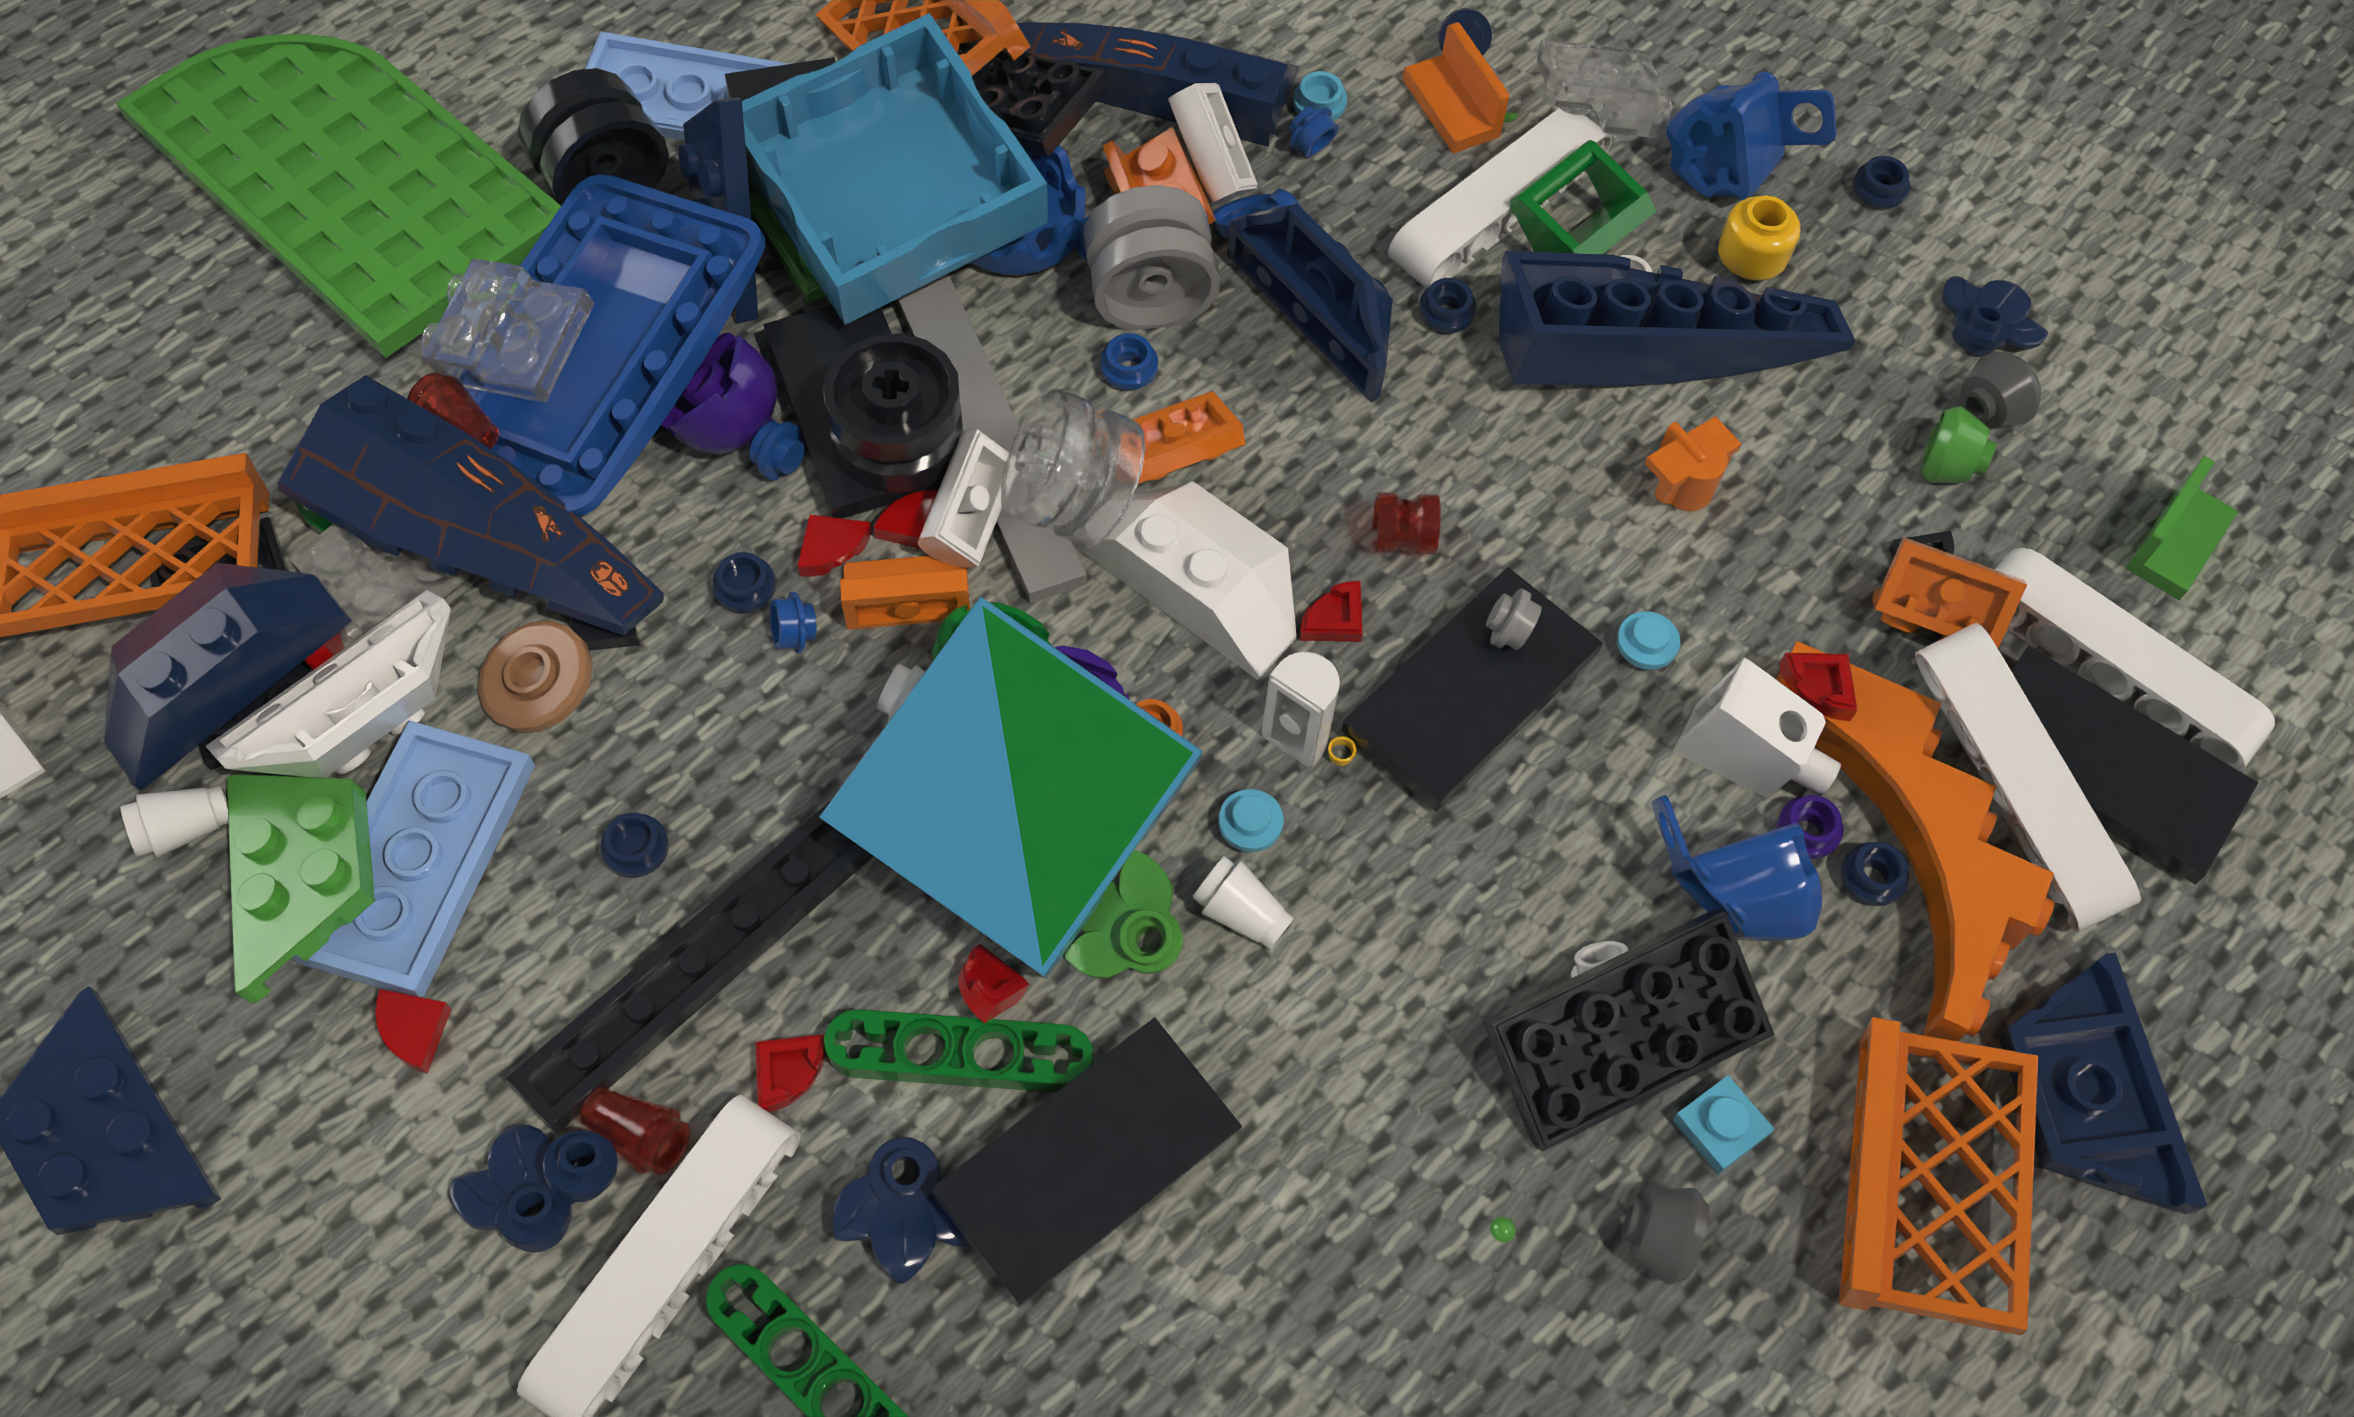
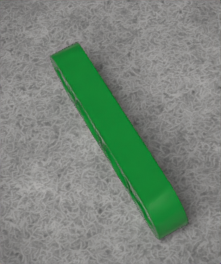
(961, 1040)
(827, 1362)

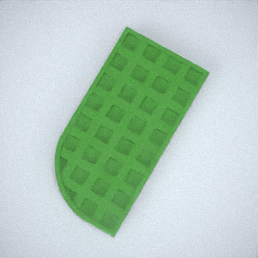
(343, 174)

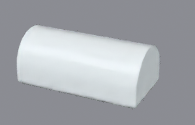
(1212, 142)
(966, 502)
(1301, 706)

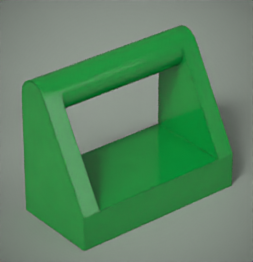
(1623, 200)

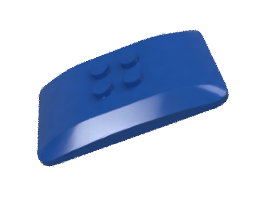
(661, 295)

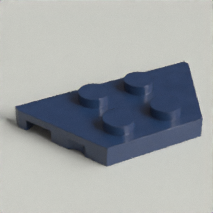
(718, 174)
(2102, 1093)
(94, 1130)

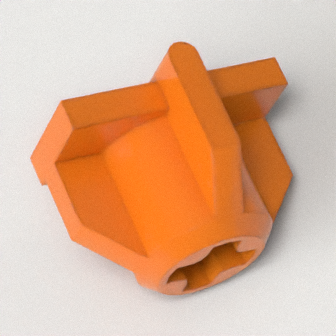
(1692, 463)

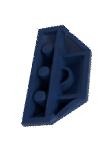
(1317, 290)
(209, 659)

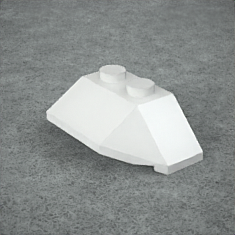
(1205, 572)
(347, 701)

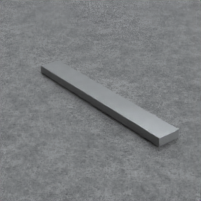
(935, 313)

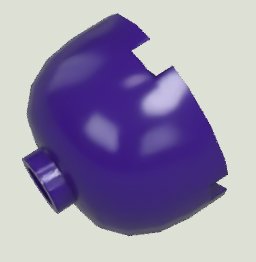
(725, 398)

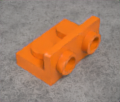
(1156, 162)
(1188, 434)
(1945, 593)

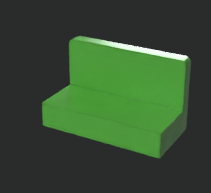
(2183, 536)

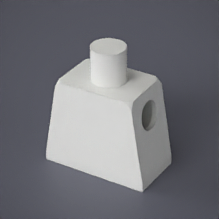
(1757, 734)

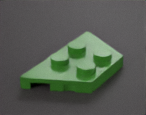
(294, 869)

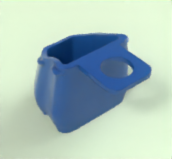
(1739, 134)
(1758, 881)

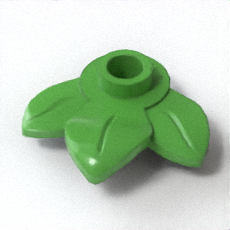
(1125, 913)

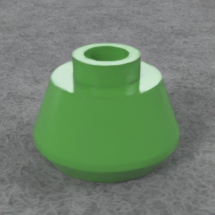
(1957, 448)

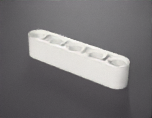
(1478, 208)
(2134, 661)
(2030, 775)
(657, 1260)

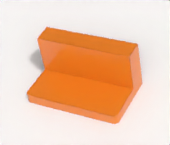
(1459, 92)
(901, 591)

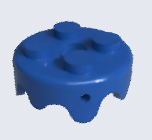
(1054, 240)

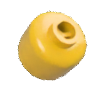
(1759, 238)

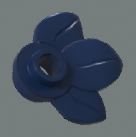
(1991, 316)
(513, 1187)
(896, 1217)

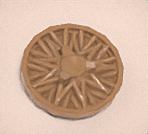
(535, 676)

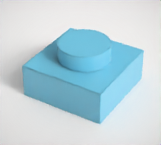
(1723, 1124)

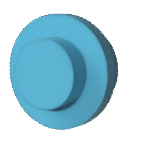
(1321, 90)
(1648, 640)
(1250, 820)

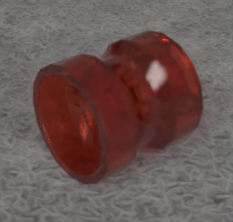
(1407, 523)

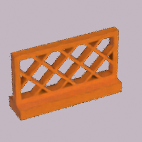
(969, 22)
(124, 510)
(1876, 1180)

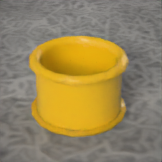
(1341, 740)

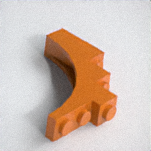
(1973, 892)

